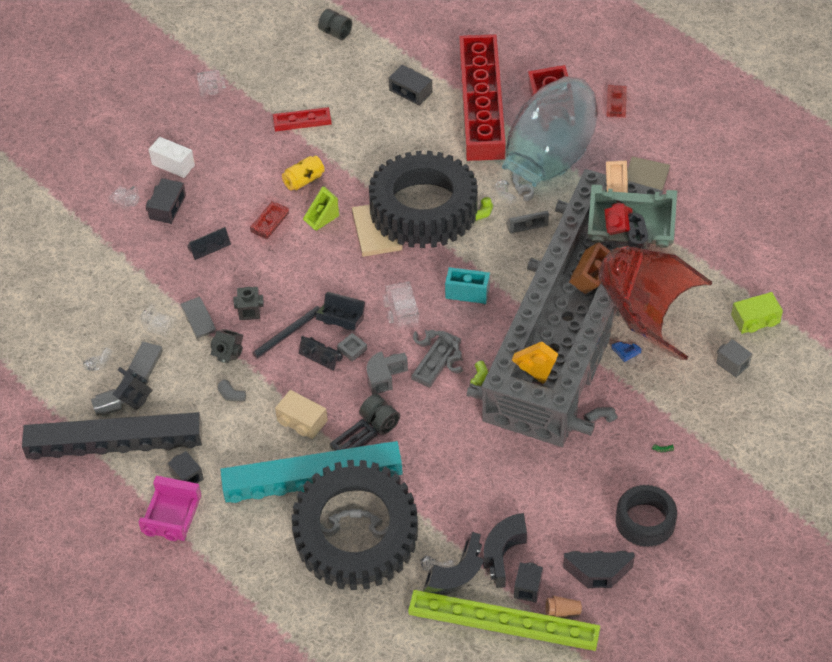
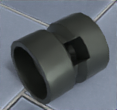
(335, 24)
(379, 414)

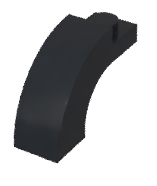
(501, 538)
(451, 579)

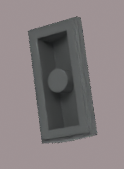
(528, 222)

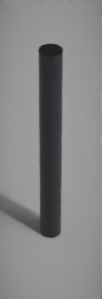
(285, 333)

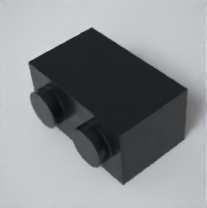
(410, 85)
(166, 200)

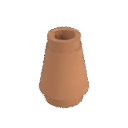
(562, 607)

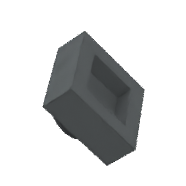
(352, 347)

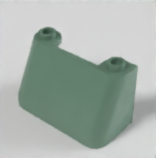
(657, 211)

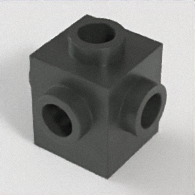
(248, 303)
(226, 345)

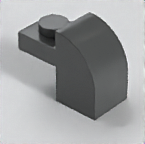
(380, 371)

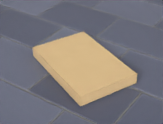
(369, 238)

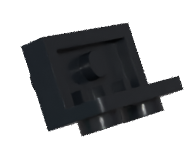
(341, 311)
(132, 389)

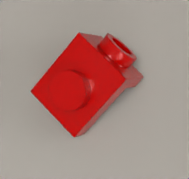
(617, 218)

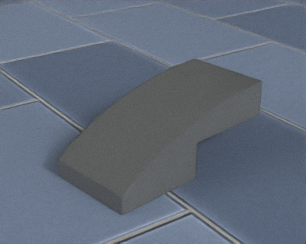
(198, 317)

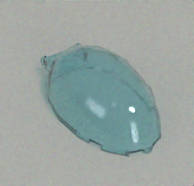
(552, 130)

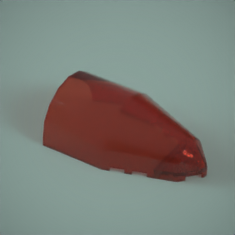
(644, 287)

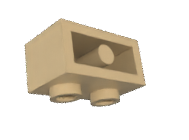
(301, 414)

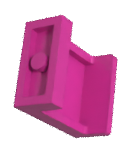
(171, 509)

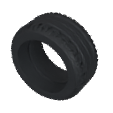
(641, 534)

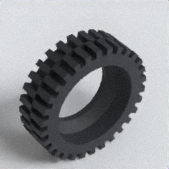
(423, 225)
(365, 565)

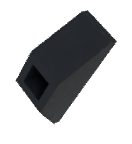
(599, 567)

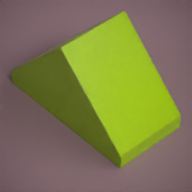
(322, 210)

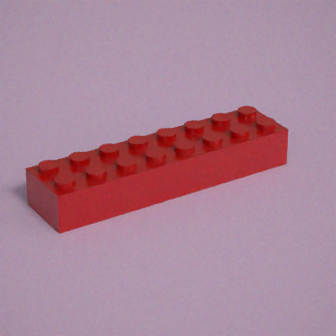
(482, 98)

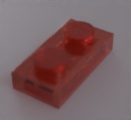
(616, 101)
(269, 220)

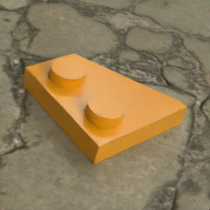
(536, 360)

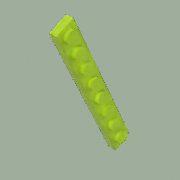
(504, 620)

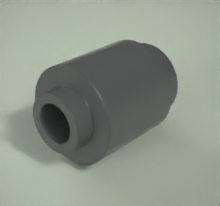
(106, 403)

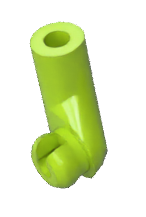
(485, 209)
(482, 372)

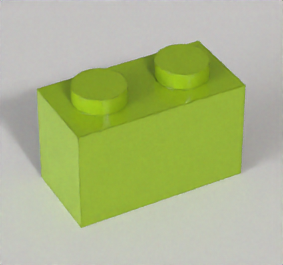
(756, 313)

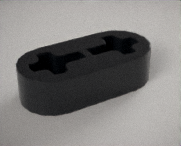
(640, 231)

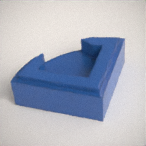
(626, 351)

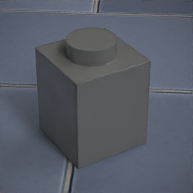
(733, 358)

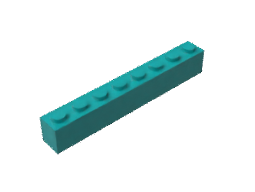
(290, 474)

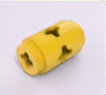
(295, 176)

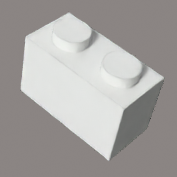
(171, 157)

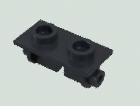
(209, 243)
(319, 353)

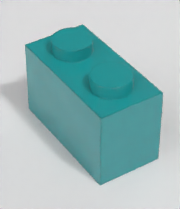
(467, 285)

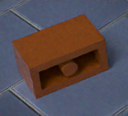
(586, 273)

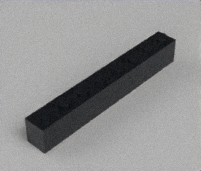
(112, 435)

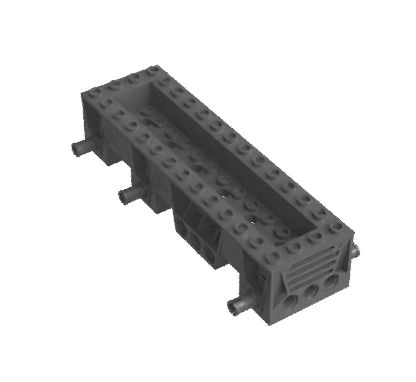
(508, 391)

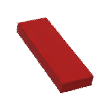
(302, 119)

